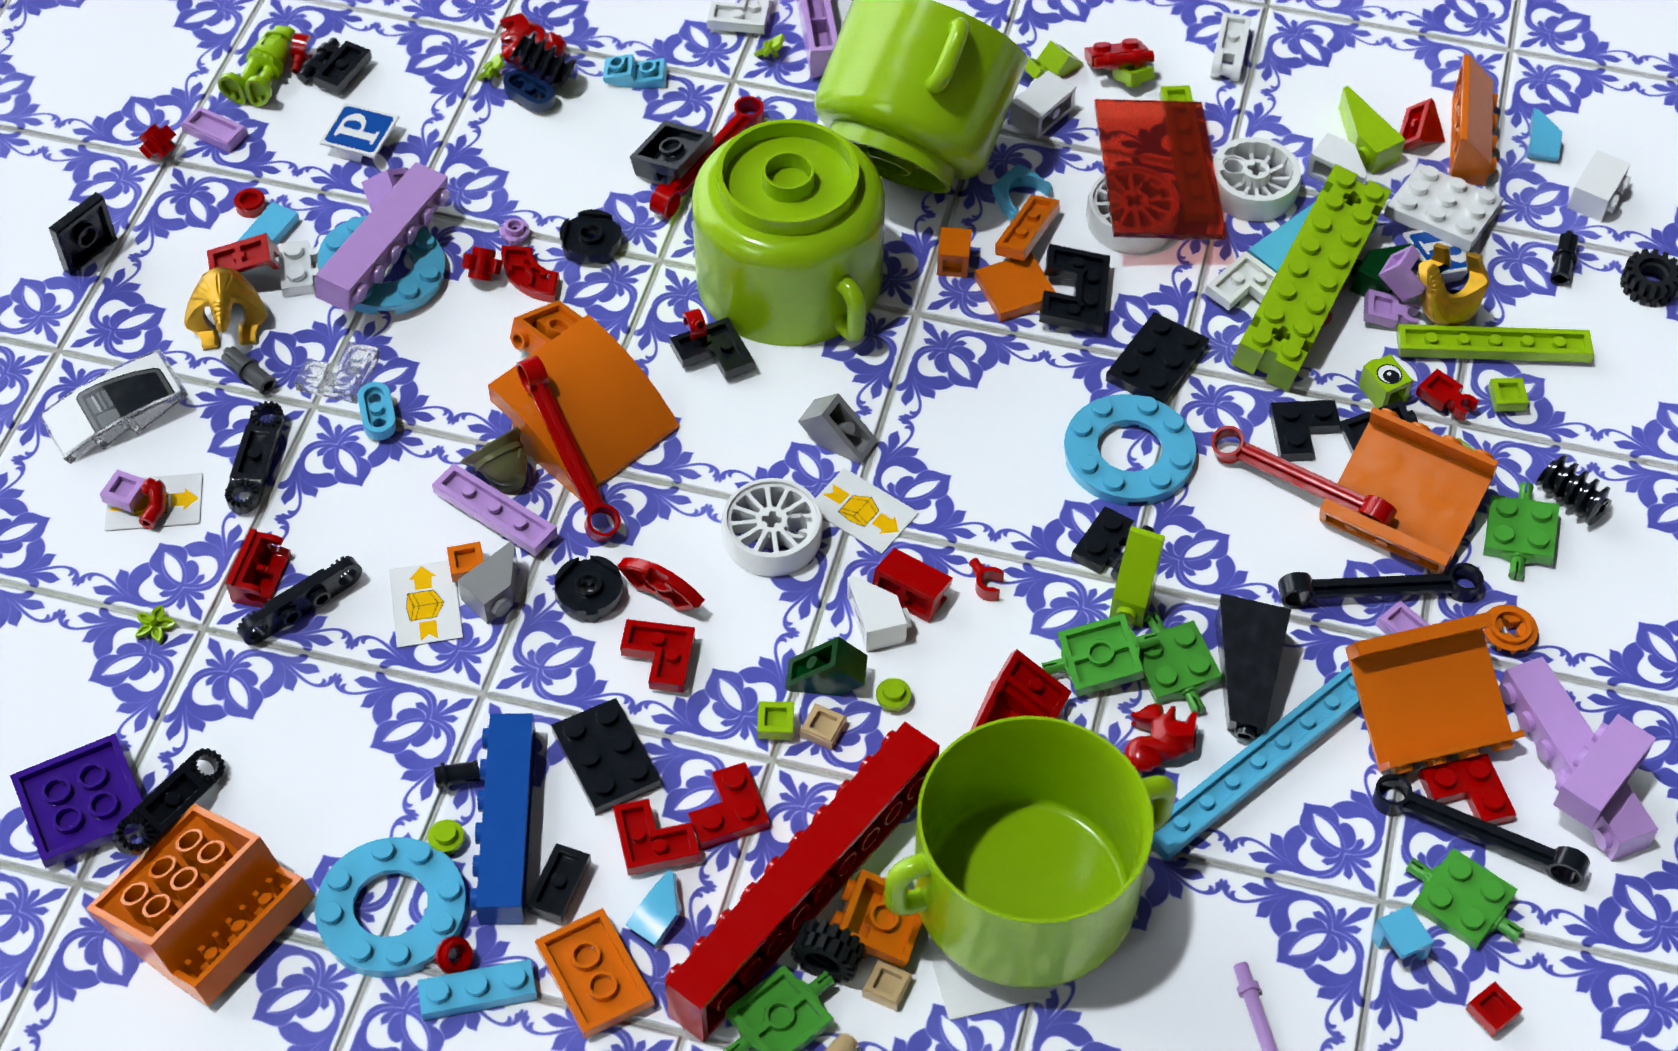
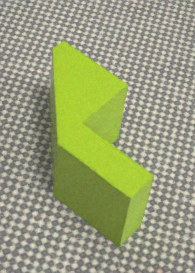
(1053, 59)

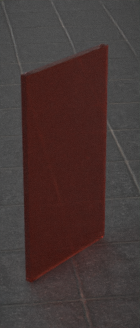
(1159, 169)

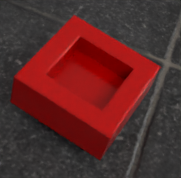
(1494, 1009)

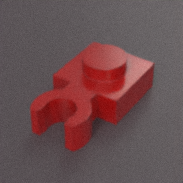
(1445, 392)

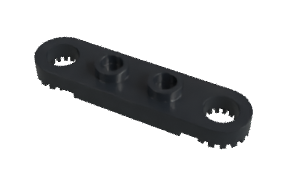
(254, 457)
(299, 600)
(168, 801)

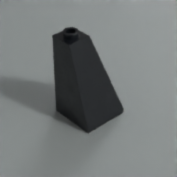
(1249, 658)

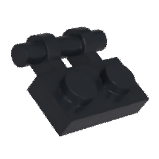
(340, 67)
(1102, 540)

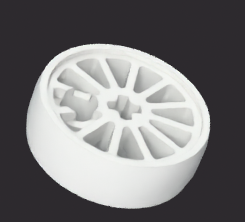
(1248, 184)
(1101, 226)
(772, 527)

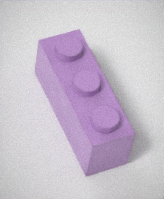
(1602, 770)

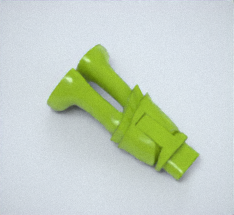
(265, 57)

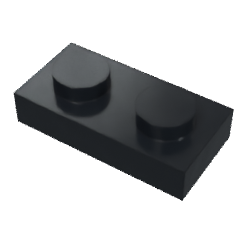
(558, 883)

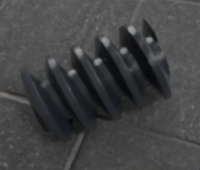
(543, 59)
(1575, 490)

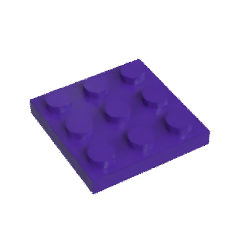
(77, 799)

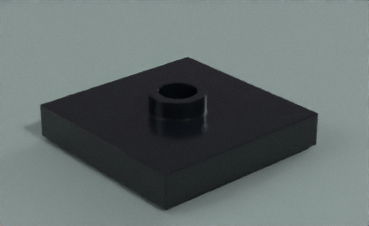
(83, 233)

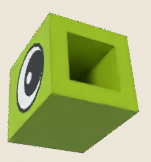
(1385, 381)

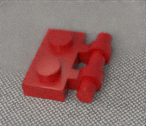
(1110, 56)

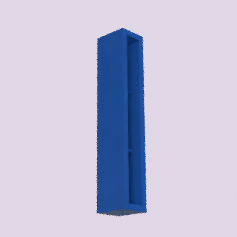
(505, 820)

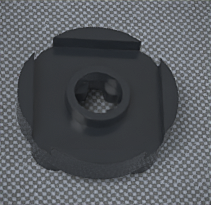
(594, 250)
(594, 603)

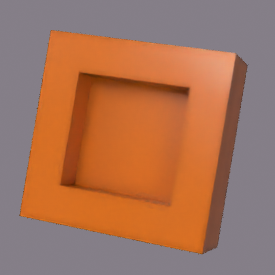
(464, 558)

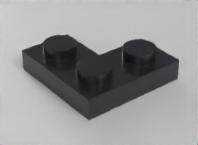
(721, 344)
(1298, 420)

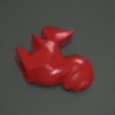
(516, 27)
(1167, 739)

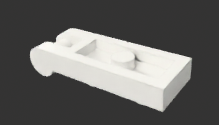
(1231, 45)

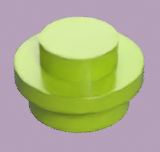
(893, 694)
(446, 836)

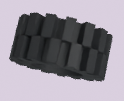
(1645, 289)
(828, 949)

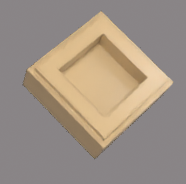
(823, 726)
(887, 985)

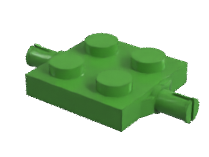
(1521, 530)
(1101, 654)
(1179, 665)
(1464, 899)
(780, 1013)

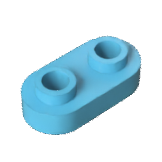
(377, 411)

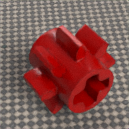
(157, 141)
(481, 263)

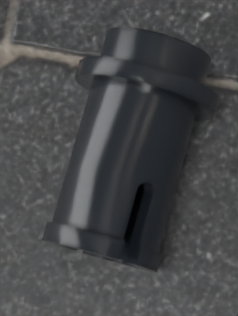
(456, 774)

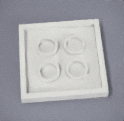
(1443, 206)

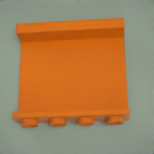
(1425, 477)
(1430, 694)

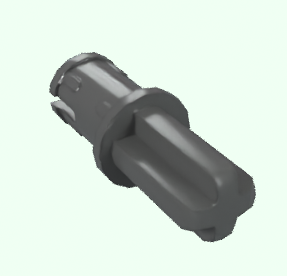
(248, 370)

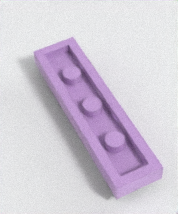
(495, 509)

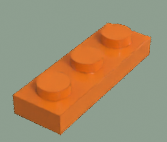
(1027, 227)

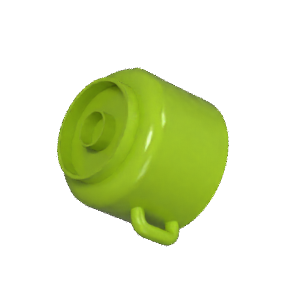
(919, 89)
(789, 234)
(1030, 850)

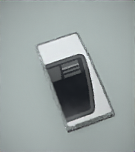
(113, 404)

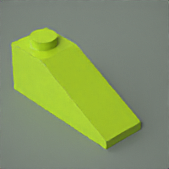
(1373, 136)
(1137, 575)

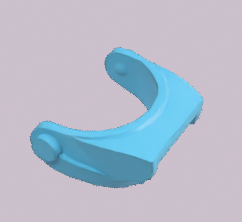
(1017, 177)

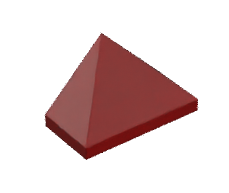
(1421, 125)

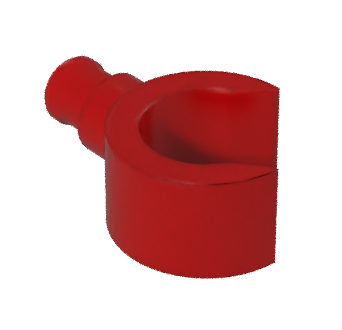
(298, 51)
(696, 323)
(985, 574)

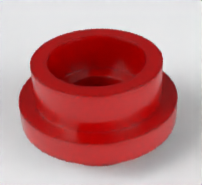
(463, 954)

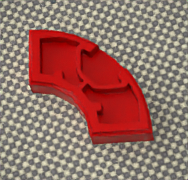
(528, 275)
(660, 581)

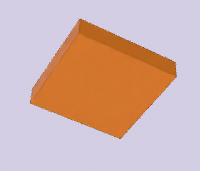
(1013, 286)

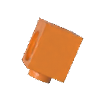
(954, 252)

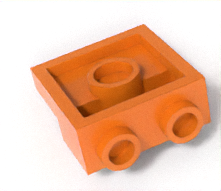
(541, 325)
(866, 915)

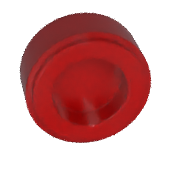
(250, 203)

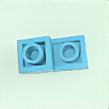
(628, 73)

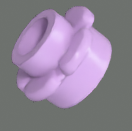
(514, 231)

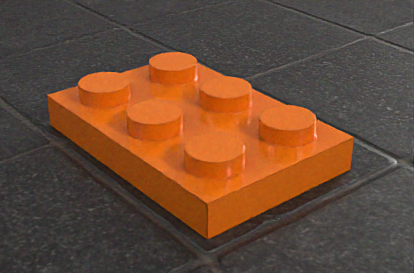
(594, 973)

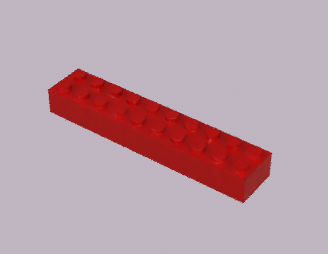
(799, 882)

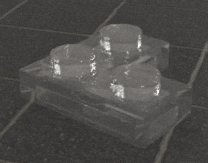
(339, 380)

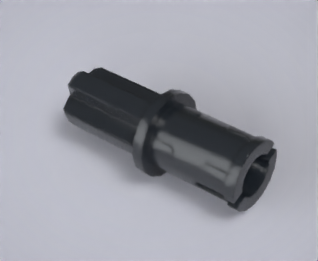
(1564, 258)

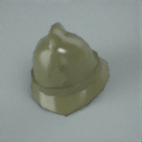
(501, 461)

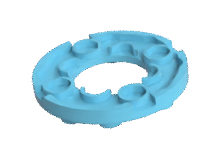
(406, 293)
(1123, 486)
(398, 954)

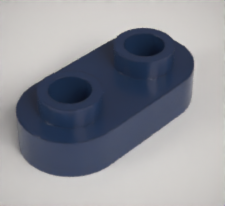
(529, 90)

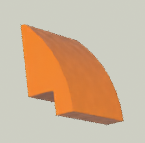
(602, 397)
(201, 902)

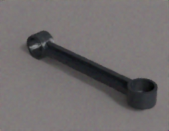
(1300, 590)
(1563, 863)

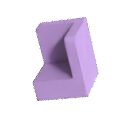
(380, 184)
(1399, 276)

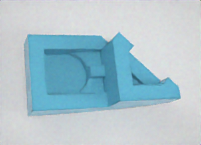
(1544, 138)
(657, 910)

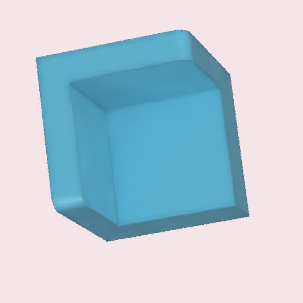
(1404, 933)

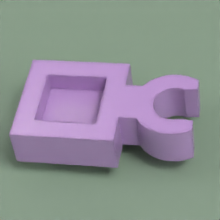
(1386, 311)

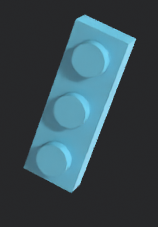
(476, 990)

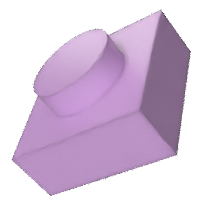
(123, 490)

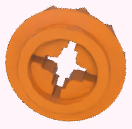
(1511, 617)

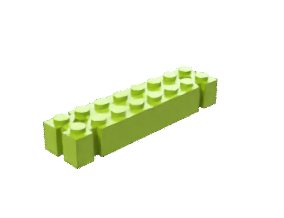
(1310, 278)

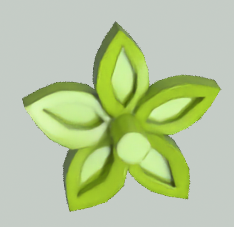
(771, 46)
(492, 67)
(154, 624)

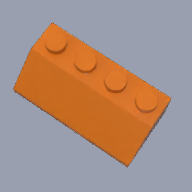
(1473, 124)

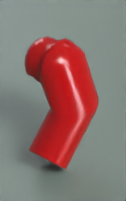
(157, 502)

